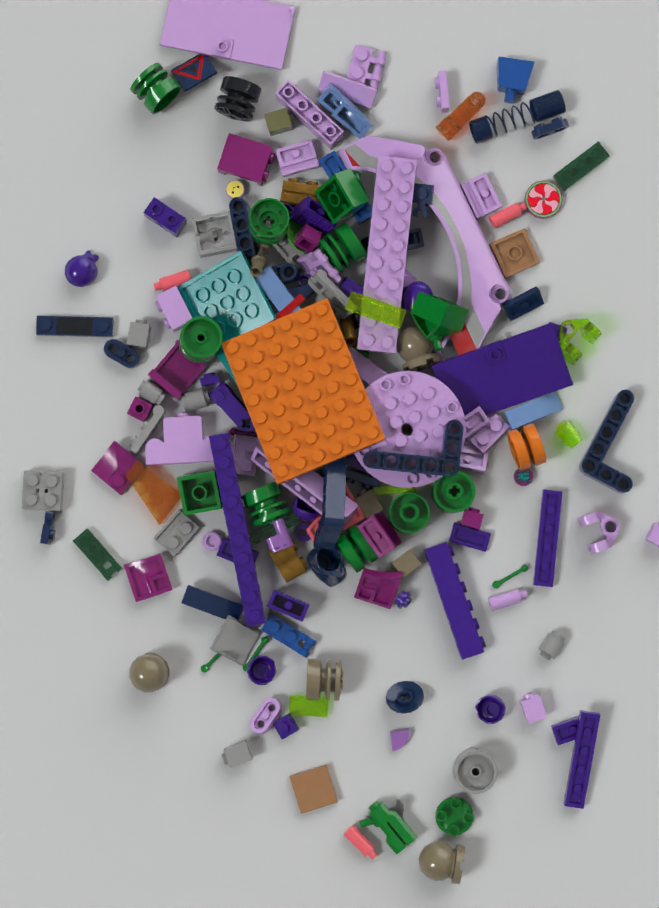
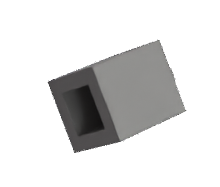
(139, 334)
(237, 754)

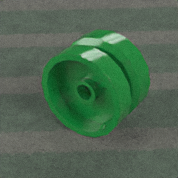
(197, 350)
(465, 492)
(354, 549)

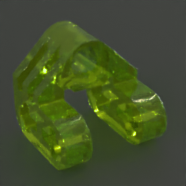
(588, 332)

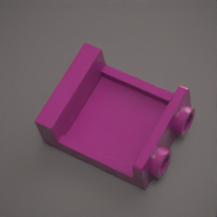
(246, 159)
(176, 372)
(379, 534)

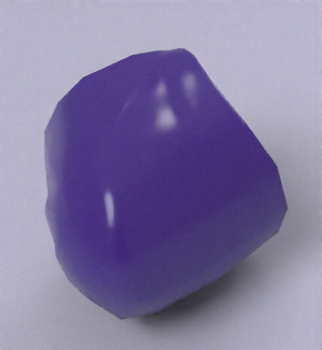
(411, 292)

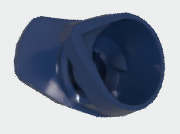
(327, 565)

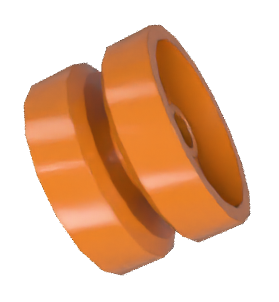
(526, 447)

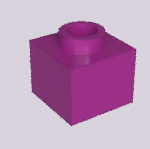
(307, 238)
(147, 408)
(472, 518)

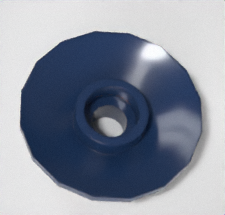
(404, 691)

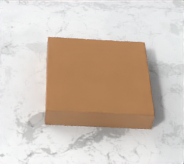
(514, 253)
(313, 789)

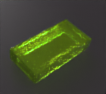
(389, 490)
(304, 707)

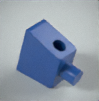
(513, 77)

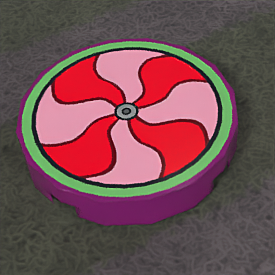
(543, 199)

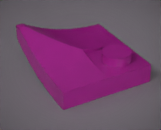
(114, 466)
(148, 577)
(378, 587)

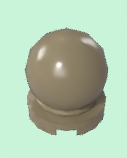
(415, 349)
(149, 672)
(441, 862)

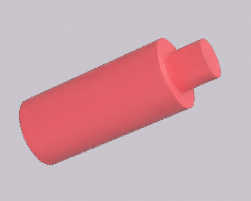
(507, 214)
(172, 280)
(360, 842)

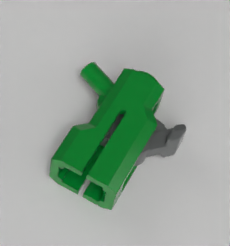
(389, 820)

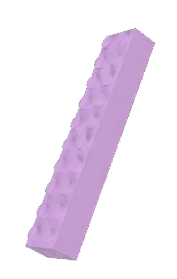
(387, 248)

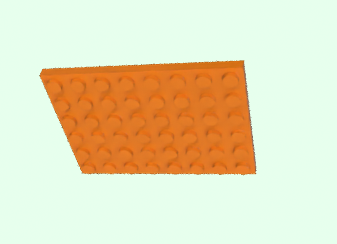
(303, 391)

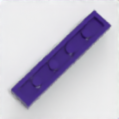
(547, 538)
(581, 759)

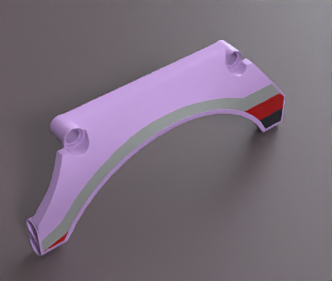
(477, 268)

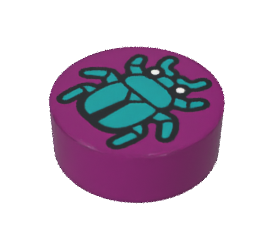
(523, 478)

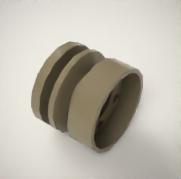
(323, 679)

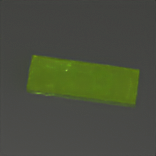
(375, 309)

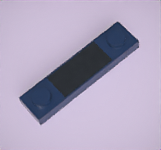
(74, 326)

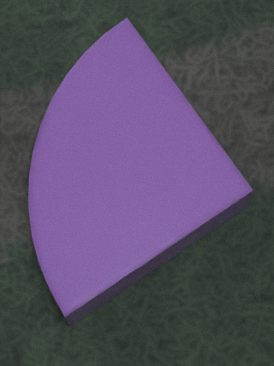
(399, 738)

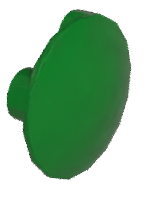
(454, 816)

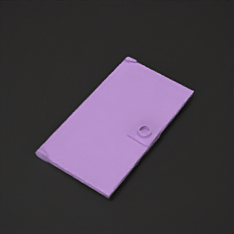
(230, 29)

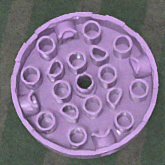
(426, 407)

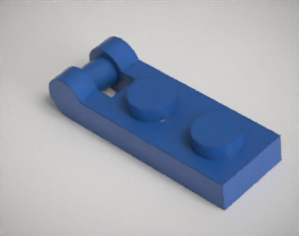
(288, 635)

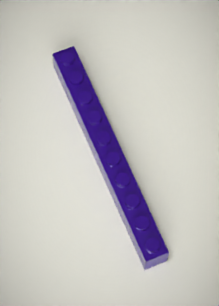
(237, 529)

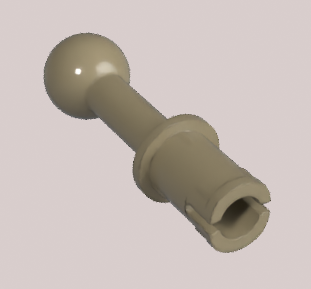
(258, 261)

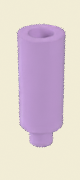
(506, 599)

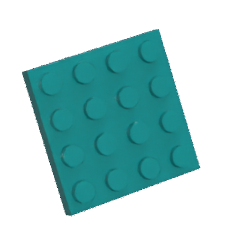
(228, 297)

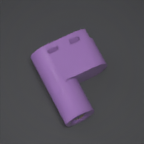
(282, 539)

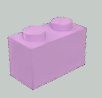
(174, 308)

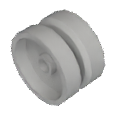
(480, 781)

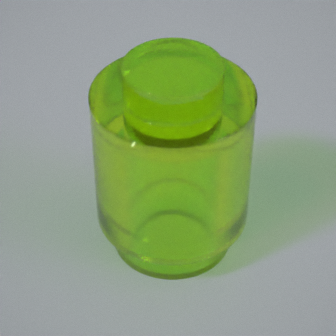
(568, 434)

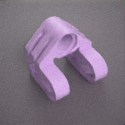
(610, 536)

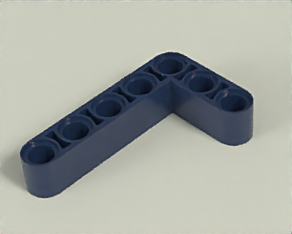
(242, 235)
(605, 443)
(421, 460)
(332, 505)

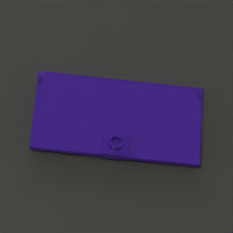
(506, 371)

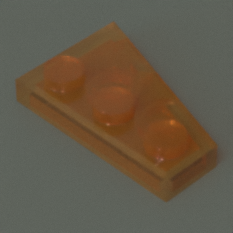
(153, 490)

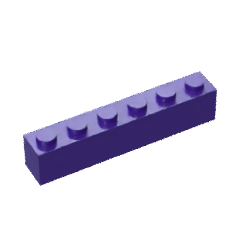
(454, 601)

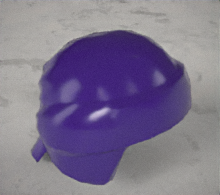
(81, 269)

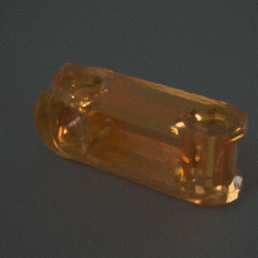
(460, 116)

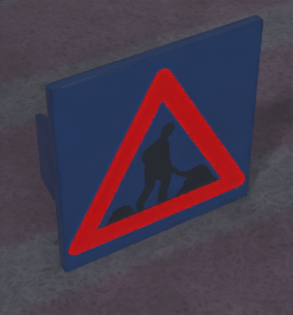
(194, 71)

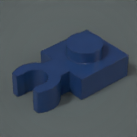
(422, 196)
(48, 533)

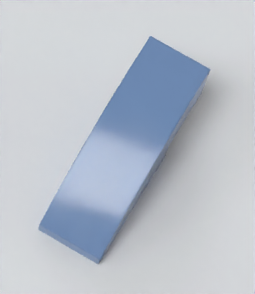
(344, 111)
(533, 410)

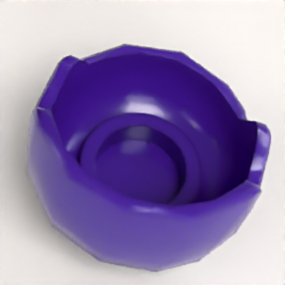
(303, 510)
(261, 670)
(490, 709)

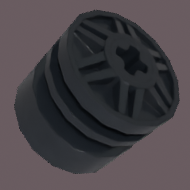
(237, 98)

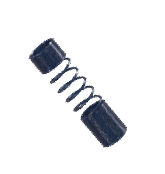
(540, 109)

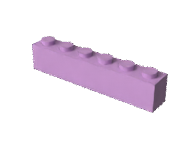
(307, 486)

